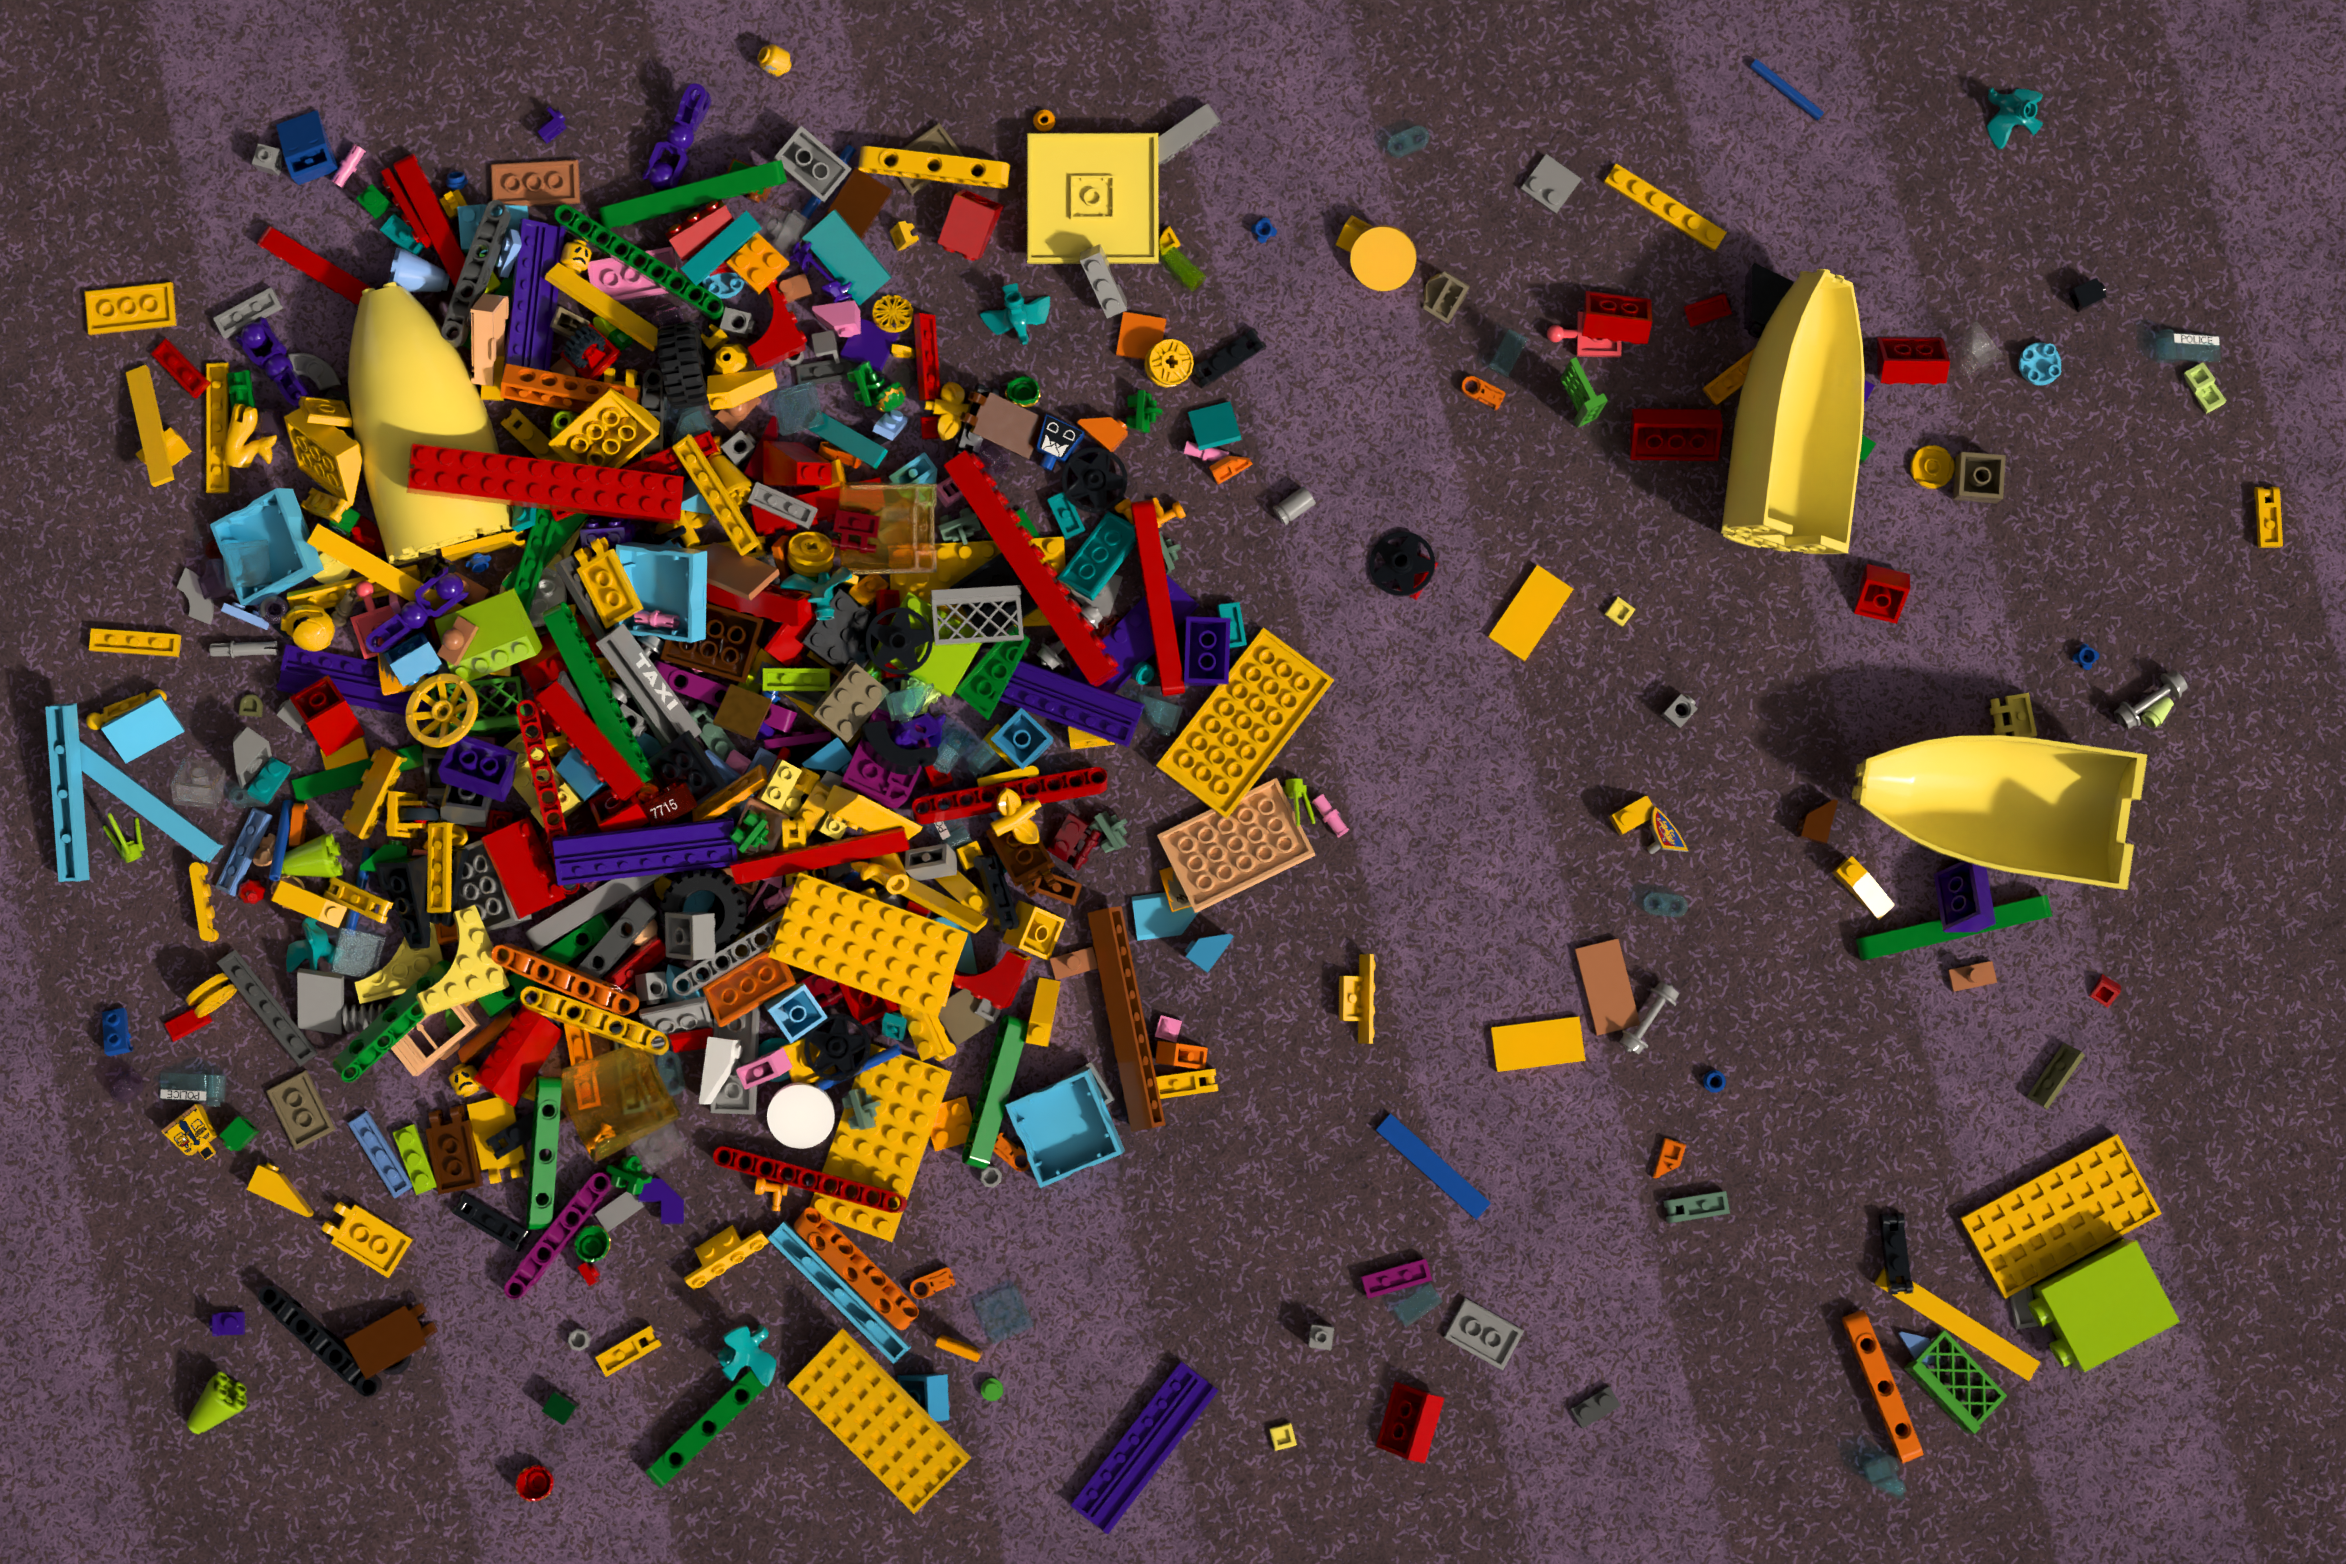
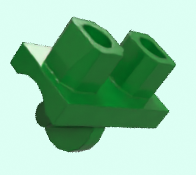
(867, 381)
(241, 388)
(1145, 411)
(755, 832)
(629, 1171)

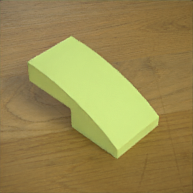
(2203, 387)

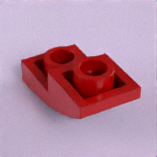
(495, 822)

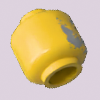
(774, 60)

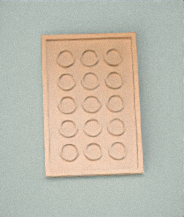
(1230, 855)

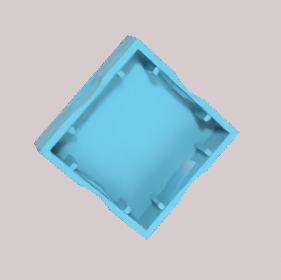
(281, 522)
(668, 582)
(1065, 1127)

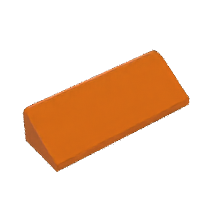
(485, 1037)

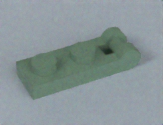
(712, 735)
(1697, 1206)

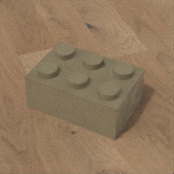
(849, 701)

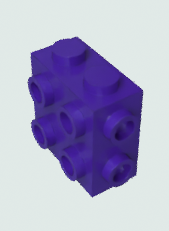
(614, 530)

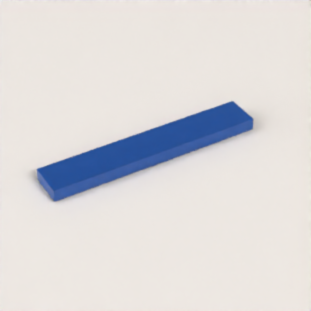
(1433, 1166)

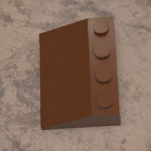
(728, 648)

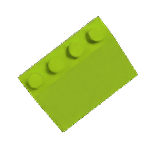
(502, 637)
(946, 662)

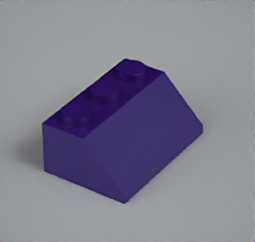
(1207, 651)
(479, 768)
(1964, 898)

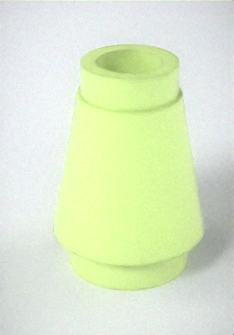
(2157, 712)

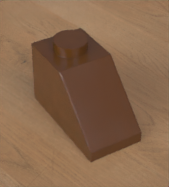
(1817, 823)

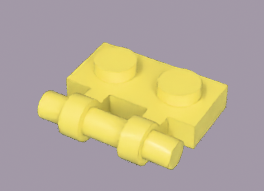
(2019, 714)

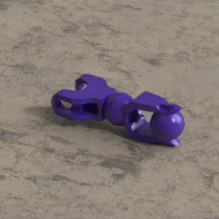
(679, 137)
(277, 366)
(416, 613)

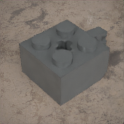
(460, 805)

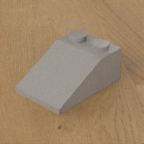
(812, 164)

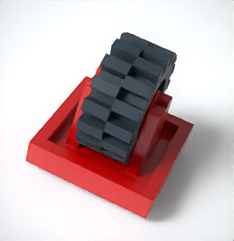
(590, 352)

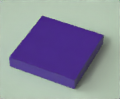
(870, 345)

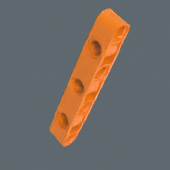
(565, 978)
(856, 1268)
(1888, 1402)

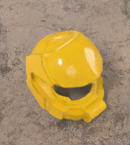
(313, 633)

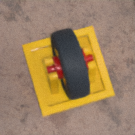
(408, 814)

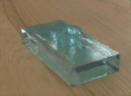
(1508, 353)
(1417, 1305)

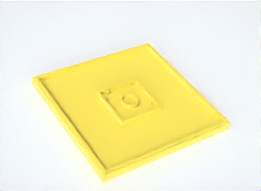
(1092, 194)

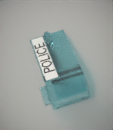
(2189, 347)
(950, 831)
(193, 1088)

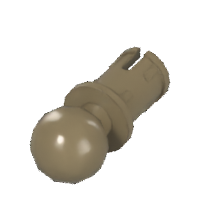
(344, 608)

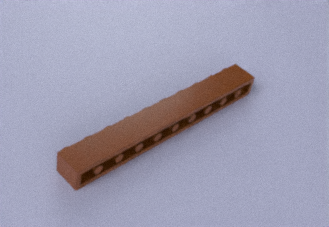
(1126, 1019)

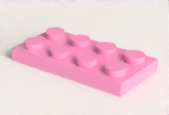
(625, 284)

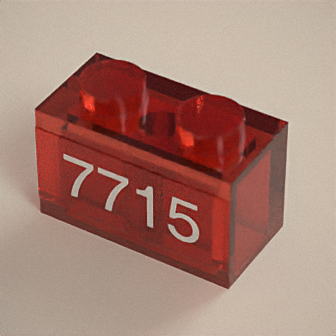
(669, 805)

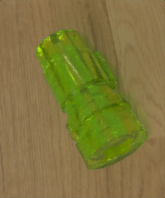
(1184, 268)

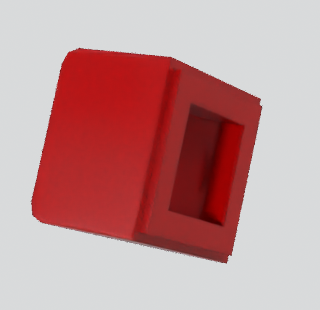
(2105, 991)

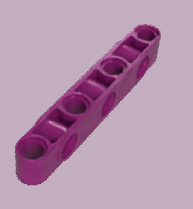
(708, 690)
(558, 1236)

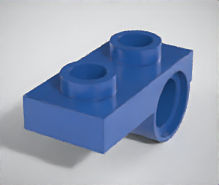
(116, 1032)

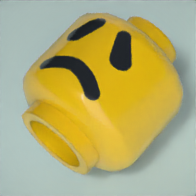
(576, 256)
(463, 1081)

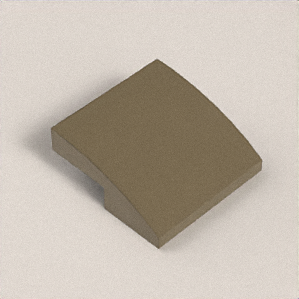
(960, 1017)

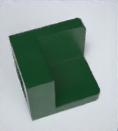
(560, 1407)

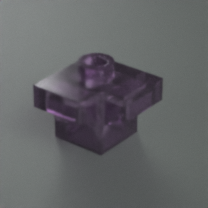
(213, 581)

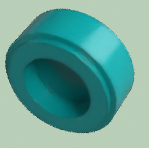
(1143, 673)

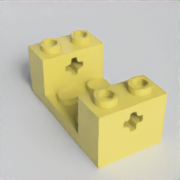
(524, 784)
(782, 795)

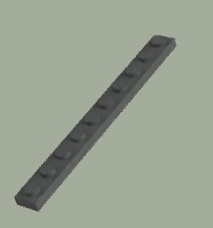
(572, 580)

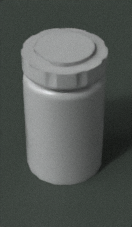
(1294, 505)

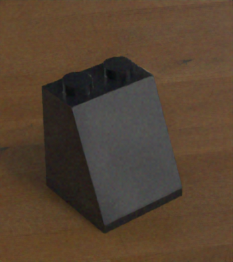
(1762, 296)

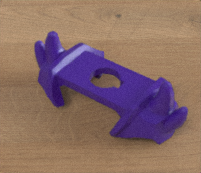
(805, 261)
(907, 737)

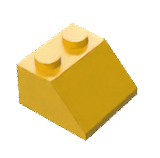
(1036, 930)

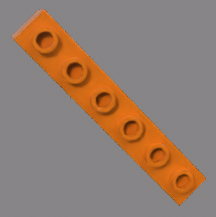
(556, 389)

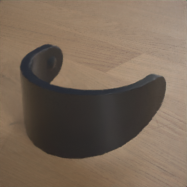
(399, 1368)

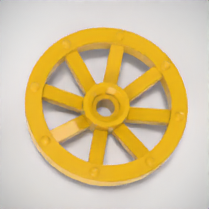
(440, 709)

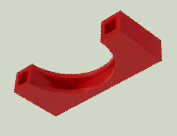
(782, 337)
(997, 984)

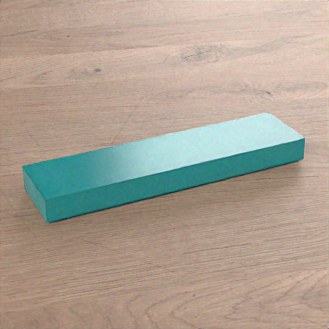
(721, 248)
(850, 441)

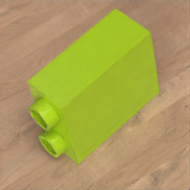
(2102, 1306)

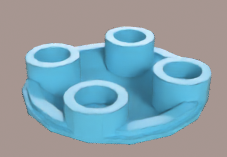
(724, 284)
(2040, 363)

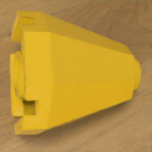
(730, 359)

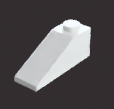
(719, 1062)

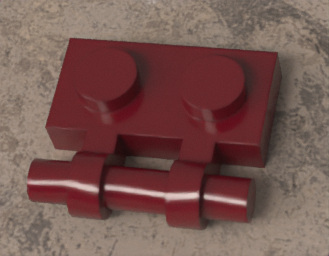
(856, 524)
(1068, 838)
(819, 984)

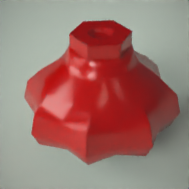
(251, 891)

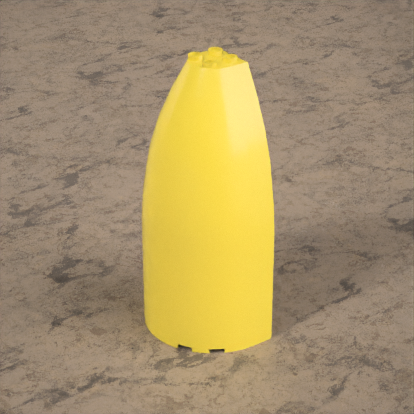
(410, 391)
(1800, 424)
(2011, 803)

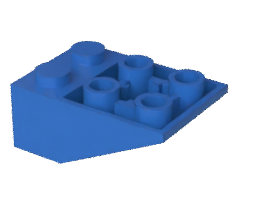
(306, 148)

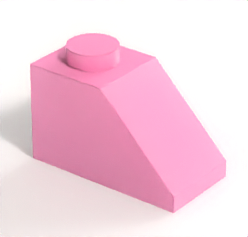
(840, 317)
(764, 1068)

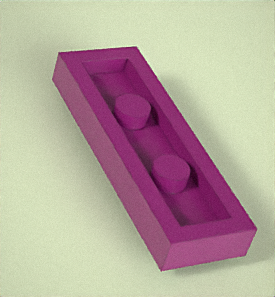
(798, 739)
(1396, 1278)

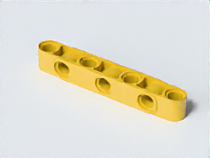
(951, 170)
(594, 1020)

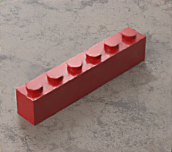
(824, 500)
(772, 602)
(590, 741)

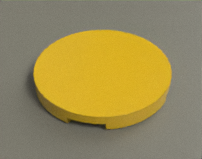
(1383, 258)

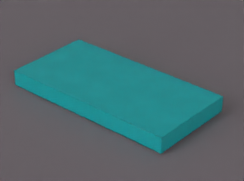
(847, 257)
(1099, 556)

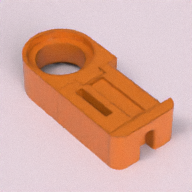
(1485, 392)
(833, 453)
(298, 825)
(1008, 1152)
(934, 1281)

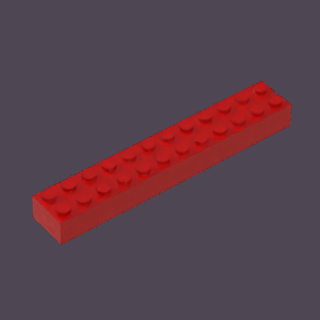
(544, 484)
(1033, 571)

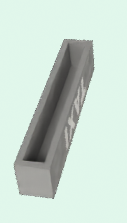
(647, 684)

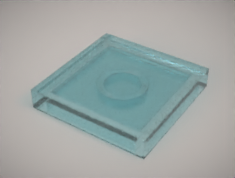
(798, 408)
(247, 564)
(357, 953)
(1004, 1314)

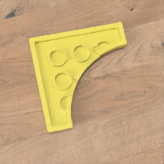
(472, 970)
(401, 971)

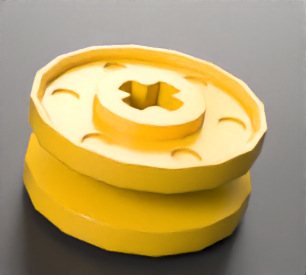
(1175, 353)
(810, 553)
(211, 995)

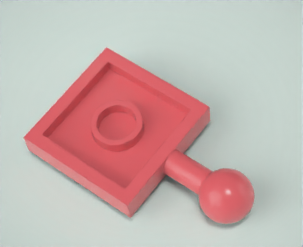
(1585, 346)
(372, 619)

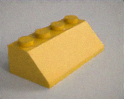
(865, 813)

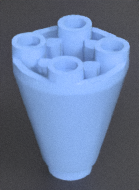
(416, 273)

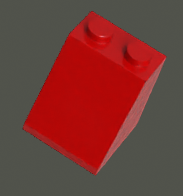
(969, 224)
(794, 465)
(327, 715)

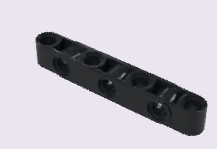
(317, 1338)

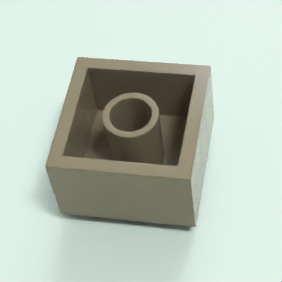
(1979, 477)

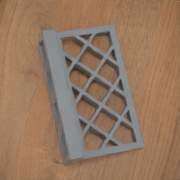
(976, 596)

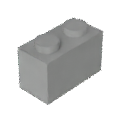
(931, 862)

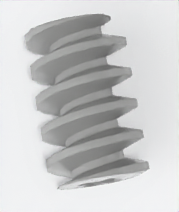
(361, 1019)

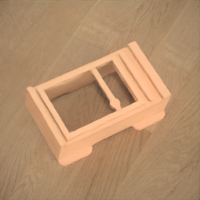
(487, 336)
(414, 1058)

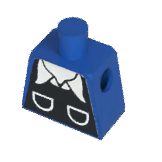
(1057, 442)

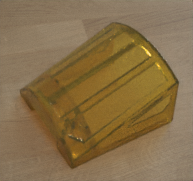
(905, 527)
(616, 1100)

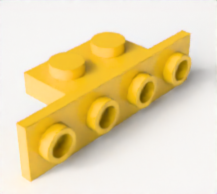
(1356, 998)
(722, 1253)

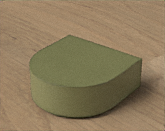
(251, 706)

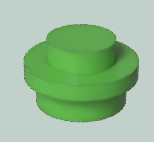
(992, 1389)

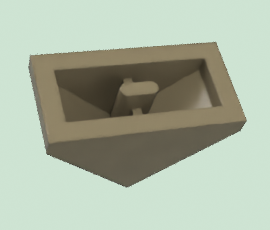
(567, 323)

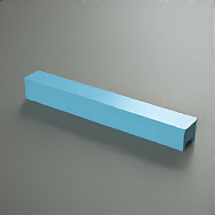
(67, 792)
(148, 804)
(839, 1292)

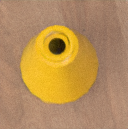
(734, 481)

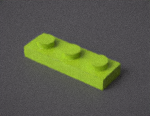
(796, 679)
(415, 1159)

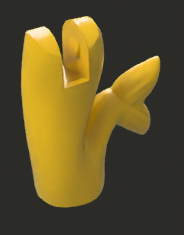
(241, 427)
(887, 869)

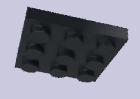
(993, 574)
(844, 636)
(688, 763)

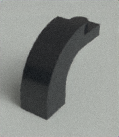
(889, 755)

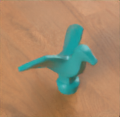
(2014, 109)
(1016, 314)
(820, 592)
(311, 948)
(746, 1352)

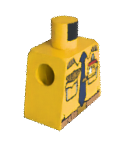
(192, 1132)

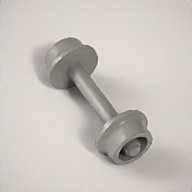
(652, 643)
(1049, 656)
(2173, 684)
(1633, 1041)

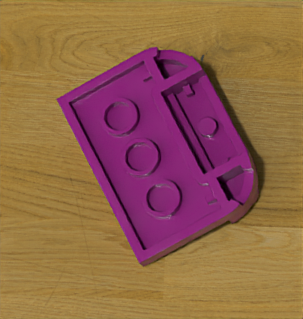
(873, 780)

